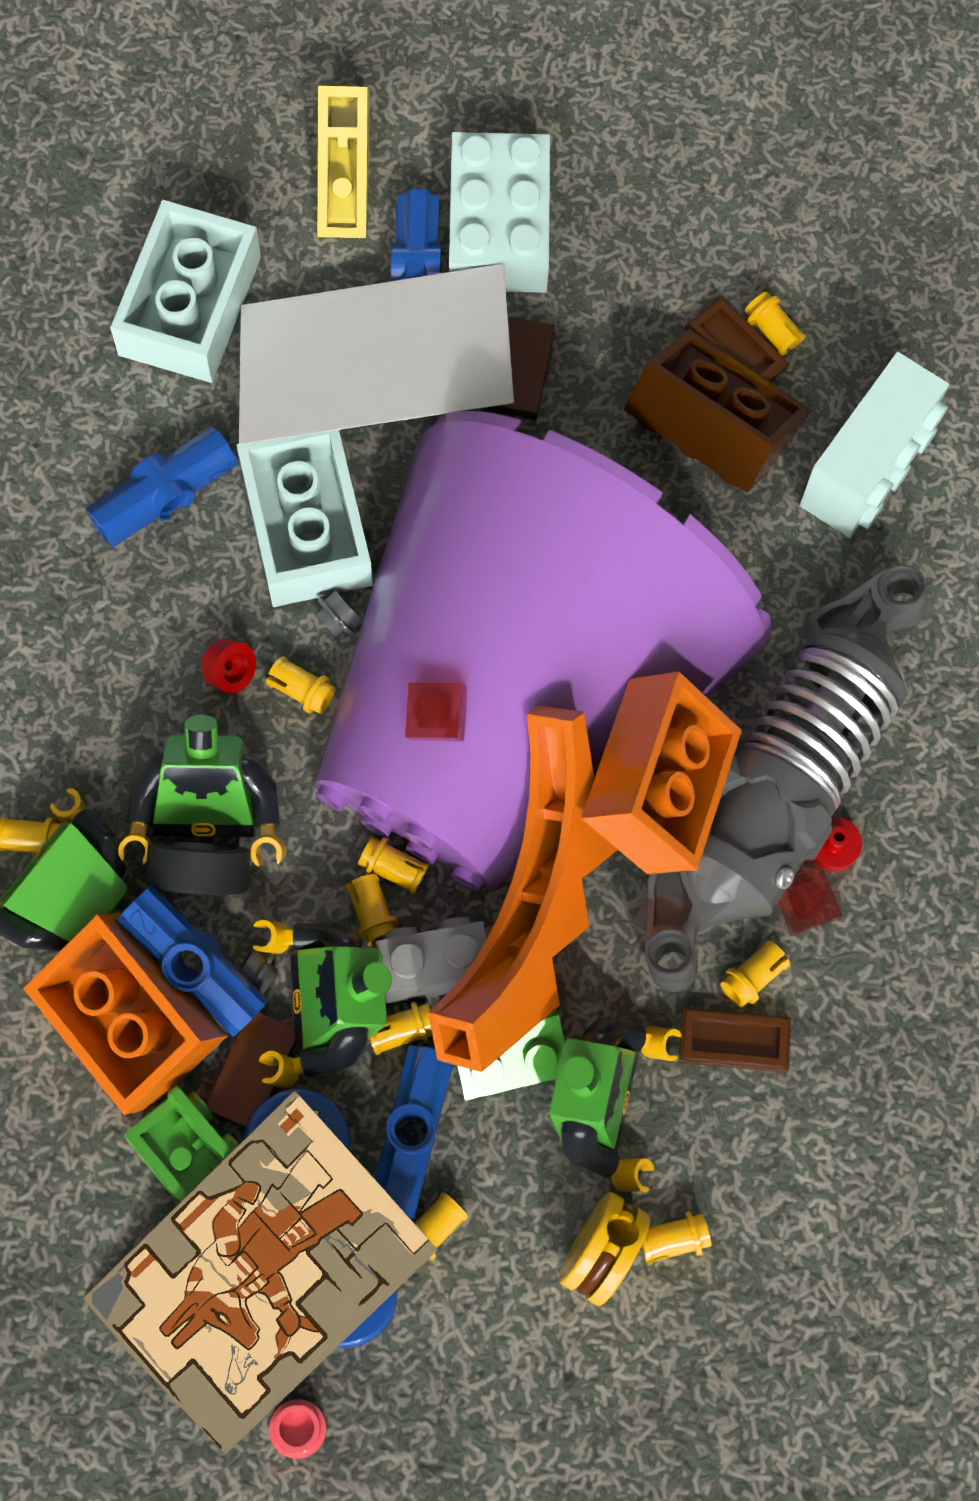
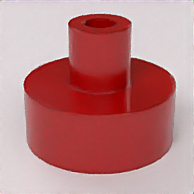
(228, 665)
(841, 847)

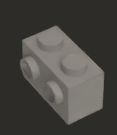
(429, 961)

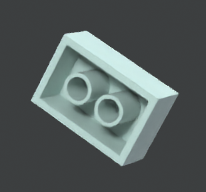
(501, 206)
(186, 291)
(876, 446)
(305, 517)

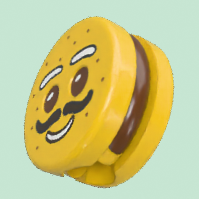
(604, 1249)

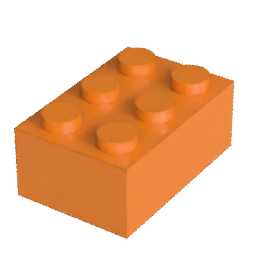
(662, 773)
(123, 1015)

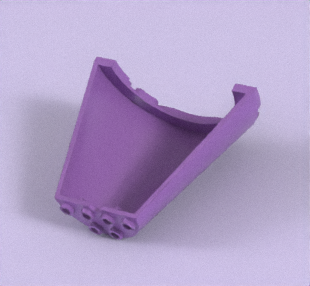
(532, 586)

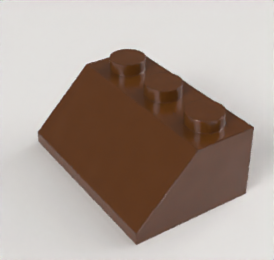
(716, 410)

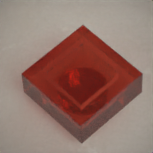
(436, 711)
(809, 903)

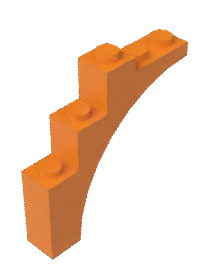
(545, 909)

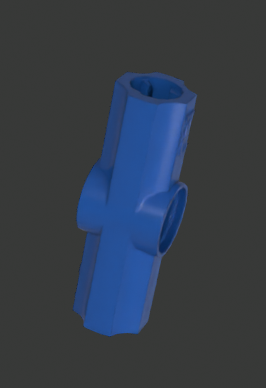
(416, 244)
(161, 486)
(216, 987)
(419, 1098)

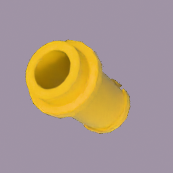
(774, 322)
(301, 685)
(25, 835)
(392, 864)
(371, 908)
(754, 974)
(403, 1029)
(441, 1220)
(676, 1238)

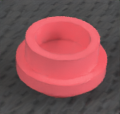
(297, 1429)

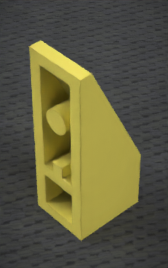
(343, 161)

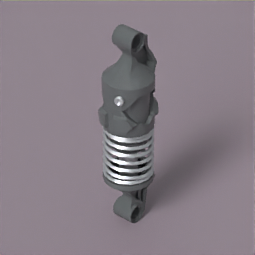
(786, 778)

